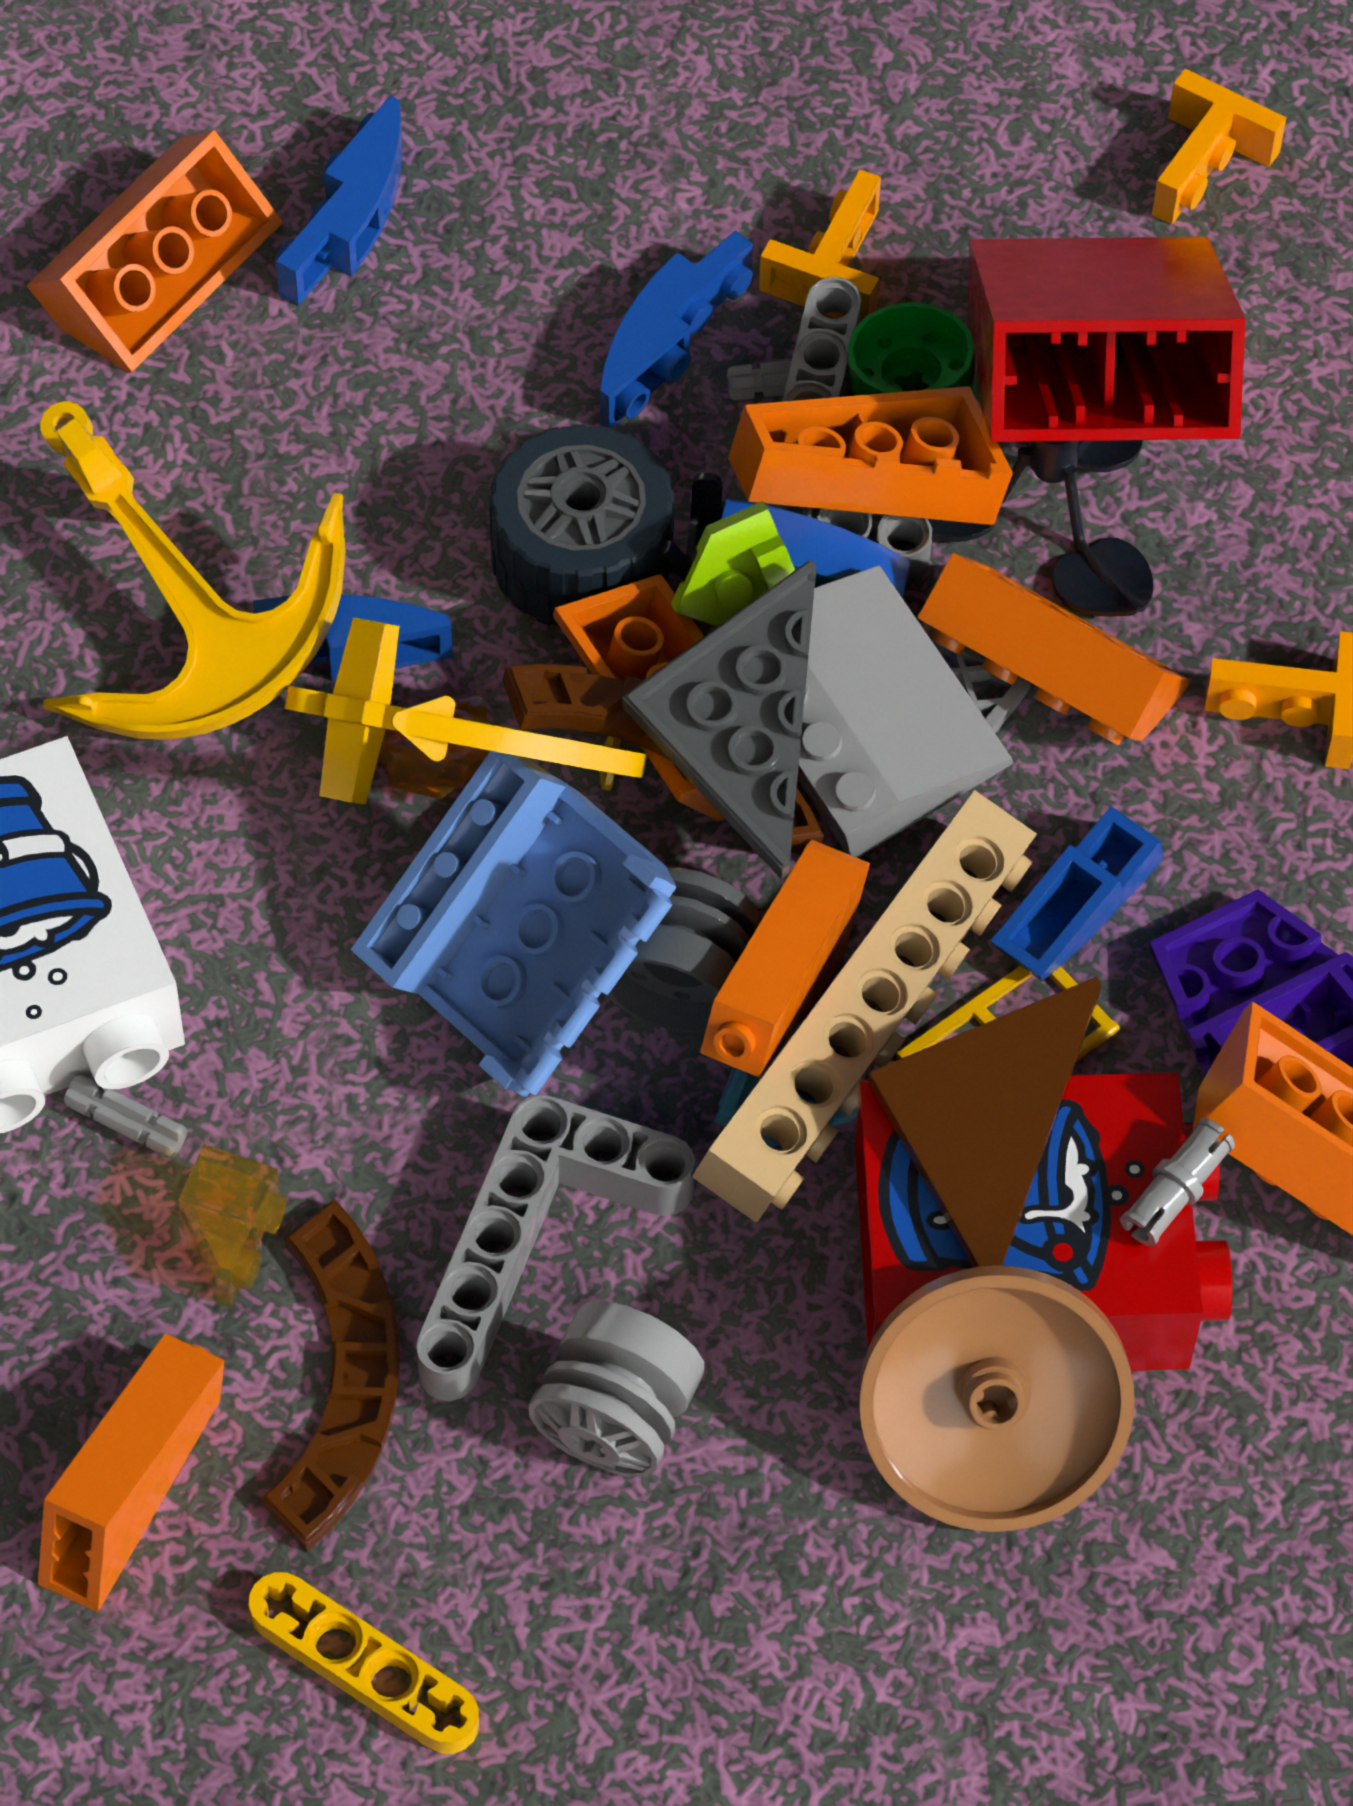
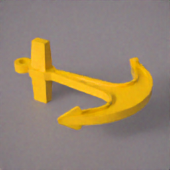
(233, 656)
(362, 712)

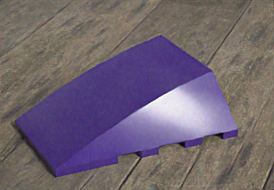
(1260, 956)

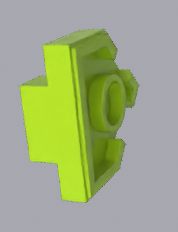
(733, 566)

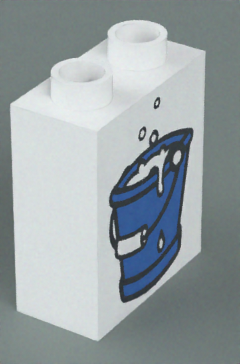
(76, 948)

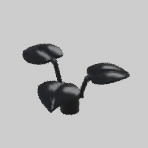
(1099, 579)

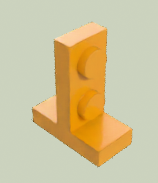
(1220, 126)
(792, 272)
(1291, 694)

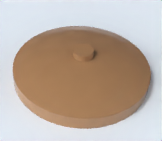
(996, 1398)

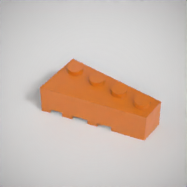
(874, 455)

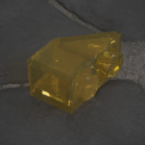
(225, 1216)

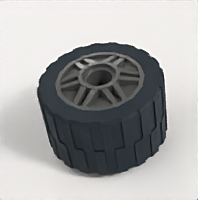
(577, 517)

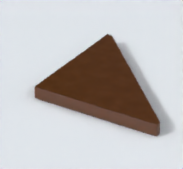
(983, 1112)

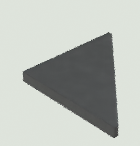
(735, 713)

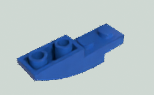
(358, 200)
(657, 328)

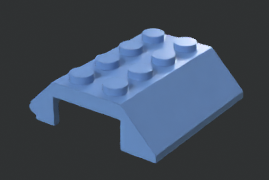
(518, 917)

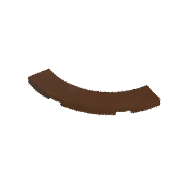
(593, 703)
(361, 1382)

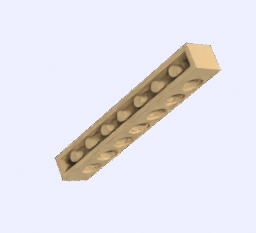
(739, 1162)

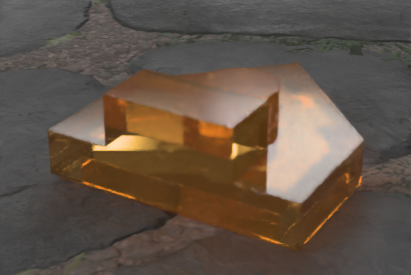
(416, 773)

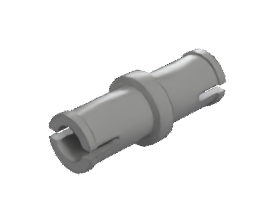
(1177, 1182)

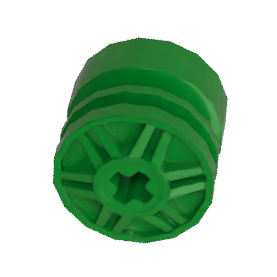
(910, 350)

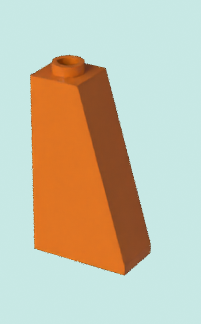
(786, 960)
(125, 1471)

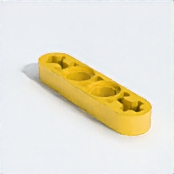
(369, 1656)

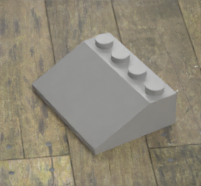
(884, 717)

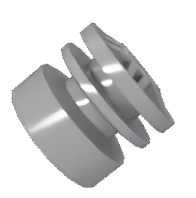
(616, 1388)

